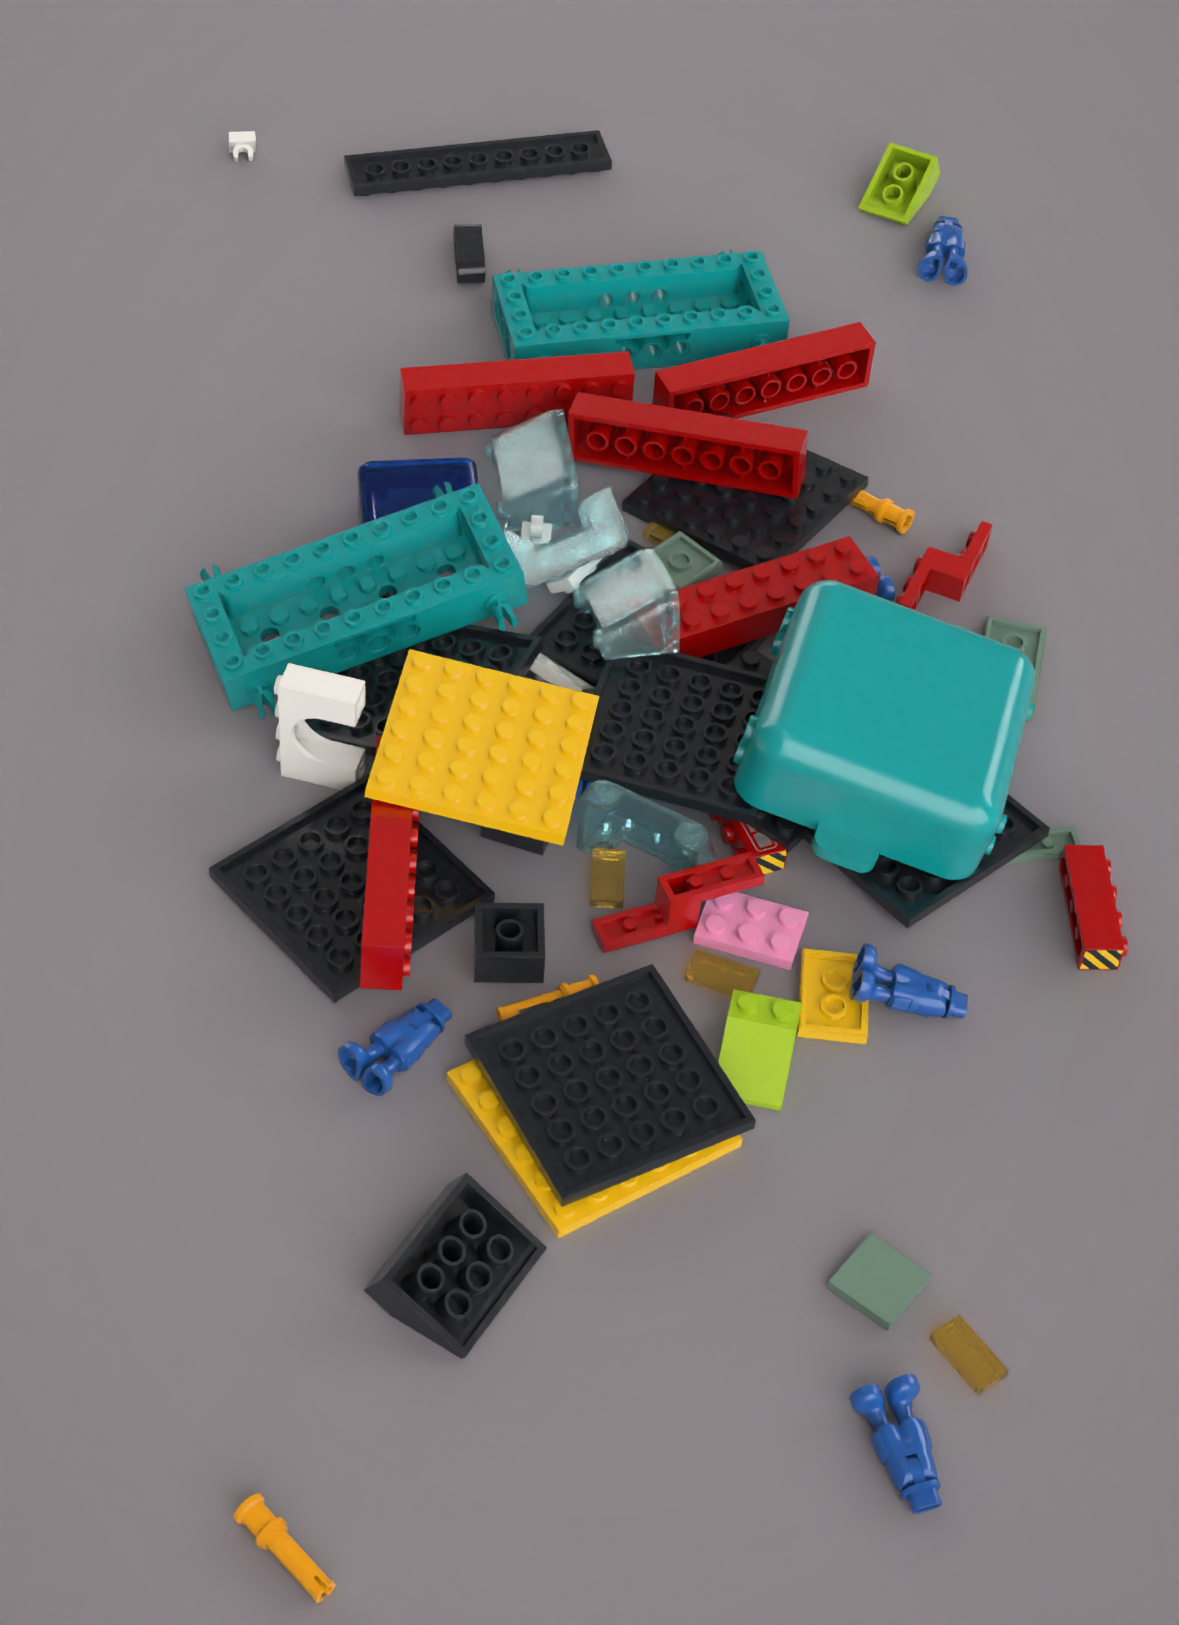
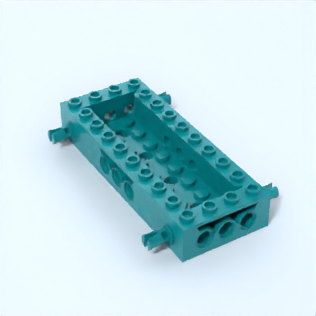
(653, 309)
(348, 578)

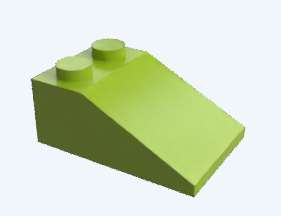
(900, 184)
(759, 1046)

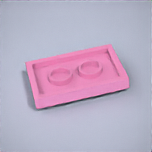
(752, 928)

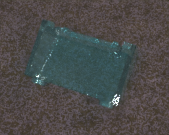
(535, 472)
(600, 535)
(633, 607)
(617, 815)

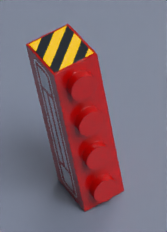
(744, 839)
(1092, 907)

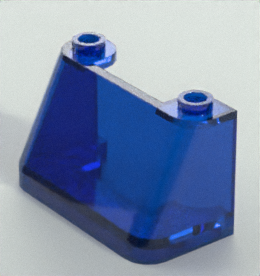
(400, 484)

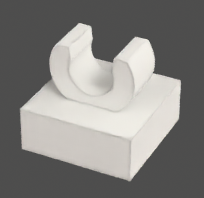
(242, 142)
(536, 530)

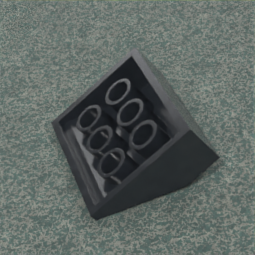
(456, 1267)

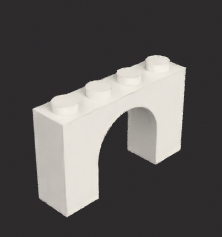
(304, 753)

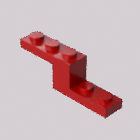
(945, 572)
(677, 902)

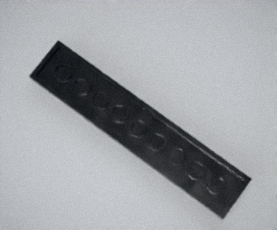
(477, 162)

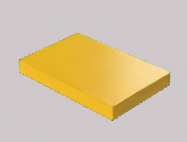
(826, 999)

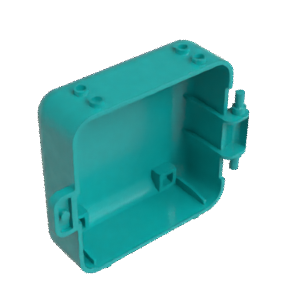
(886, 733)

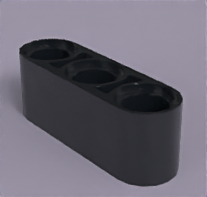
(469, 253)

